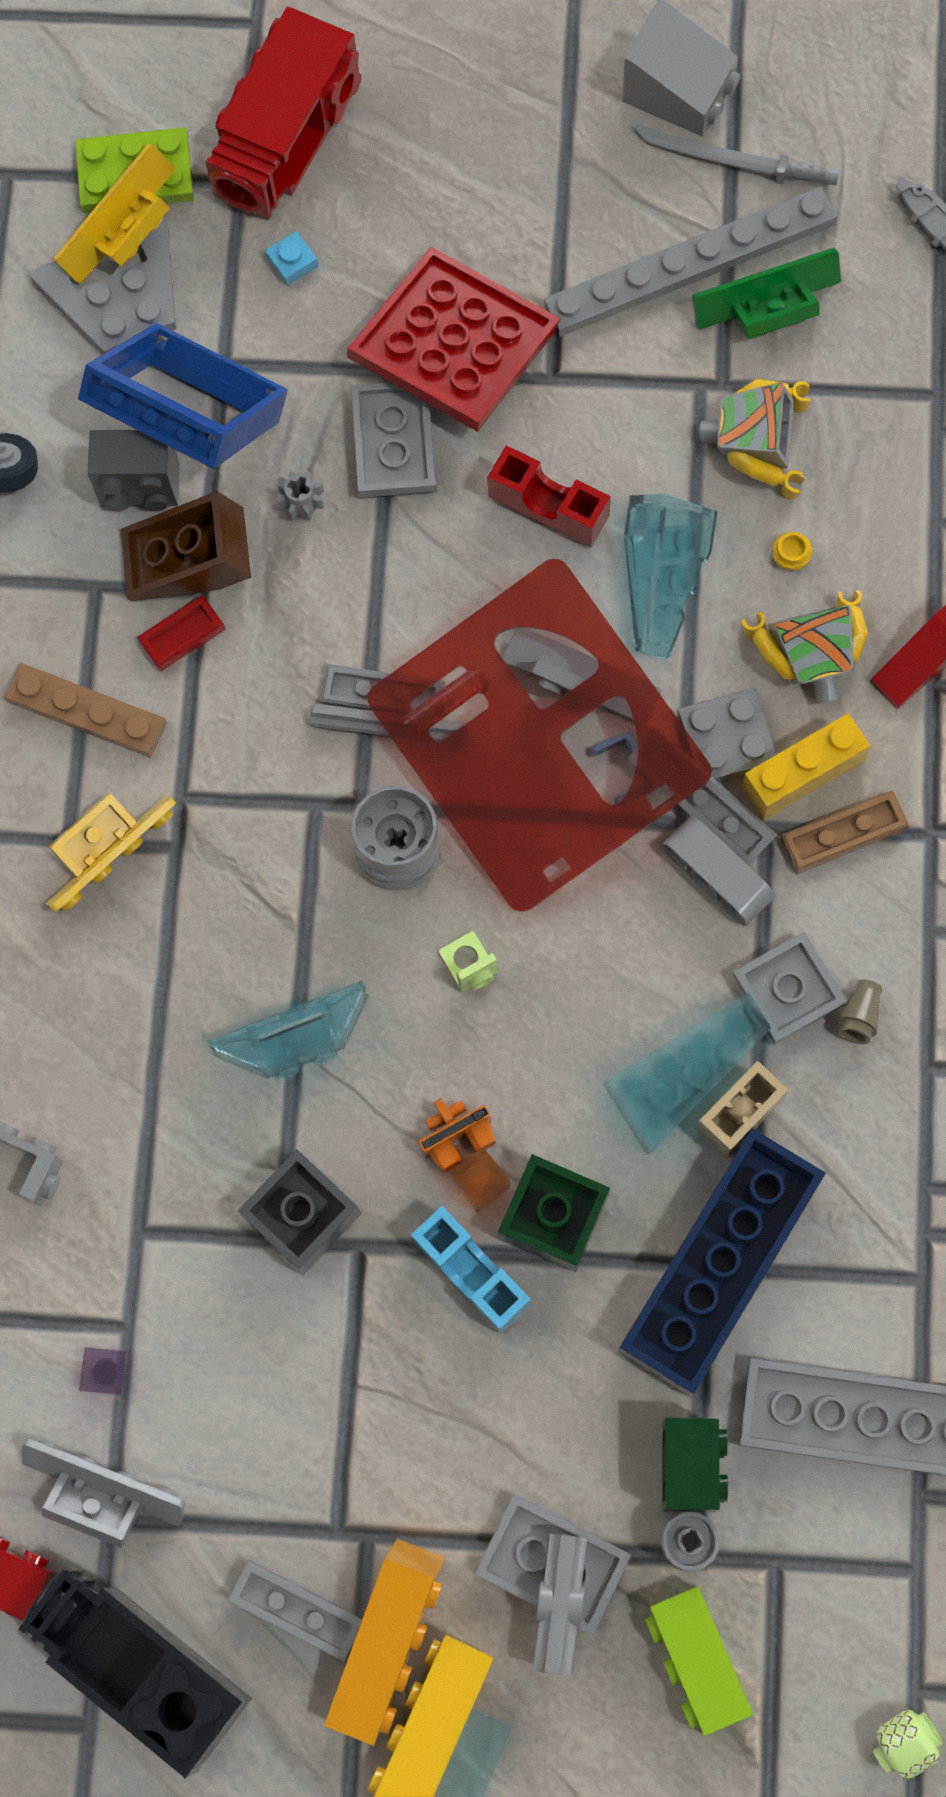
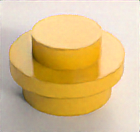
(792, 551)

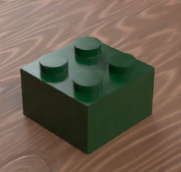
(553, 1213)
(692, 1465)

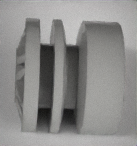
(398, 817)

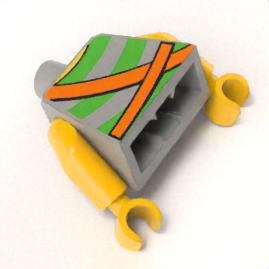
(757, 431)
(813, 645)

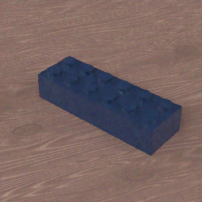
(721, 1263)

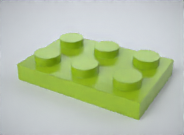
(106, 158)

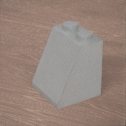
(678, 71)

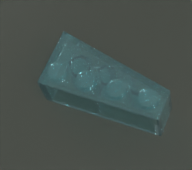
(675, 1077)

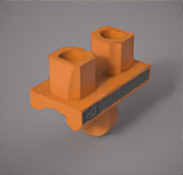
(440, 1143)

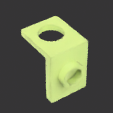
(478, 973)

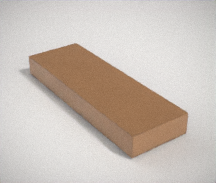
(844, 832)

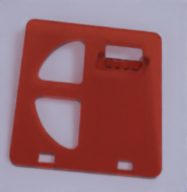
(506, 771)

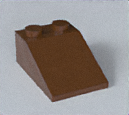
(186, 549)

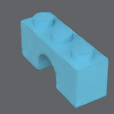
(471, 1270)

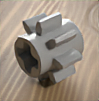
(296, 486)

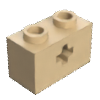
(742, 1109)

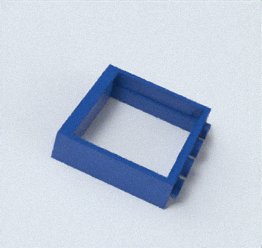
(111, 390)

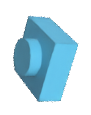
(291, 258)

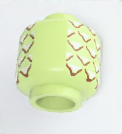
(907, 1744)

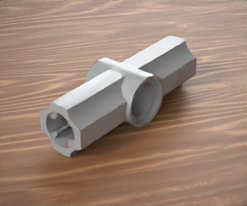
(560, 1604)

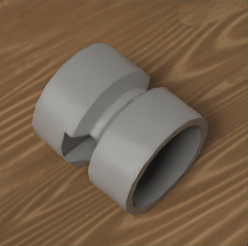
(689, 1541)

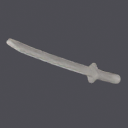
(775, 167)

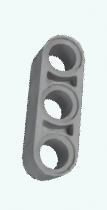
(718, 870)

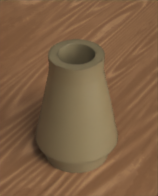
(860, 1016)

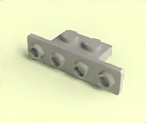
(556, 665)
(96, 1497)

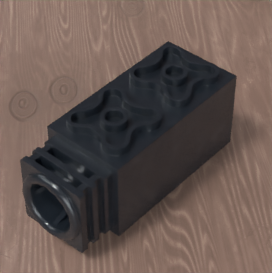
(134, 1669)

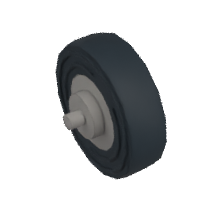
(17, 462)

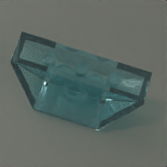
(294, 1036)

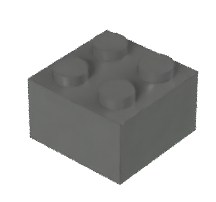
(132, 470)
(299, 1212)

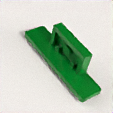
(771, 296)

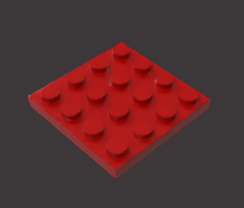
(453, 338)

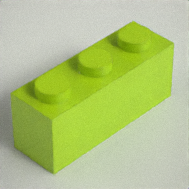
(698, 1662)

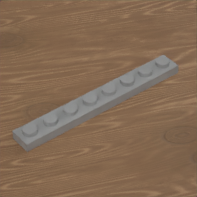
(691, 260)

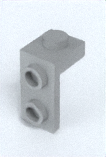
(42, 1178)

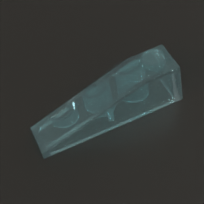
(663, 554)

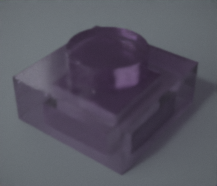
(104, 1371)

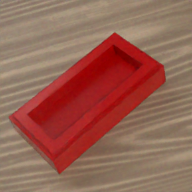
(181, 633)

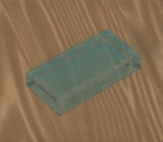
(474, 1756)

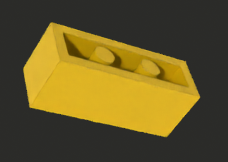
(805, 766)

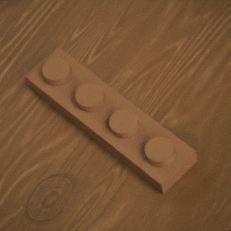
(85, 710)

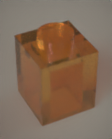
(480, 1179)

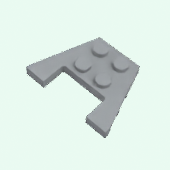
(121, 303)

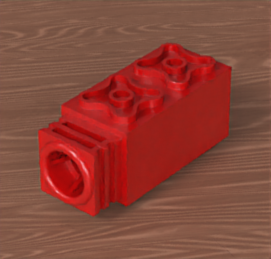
(282, 111)

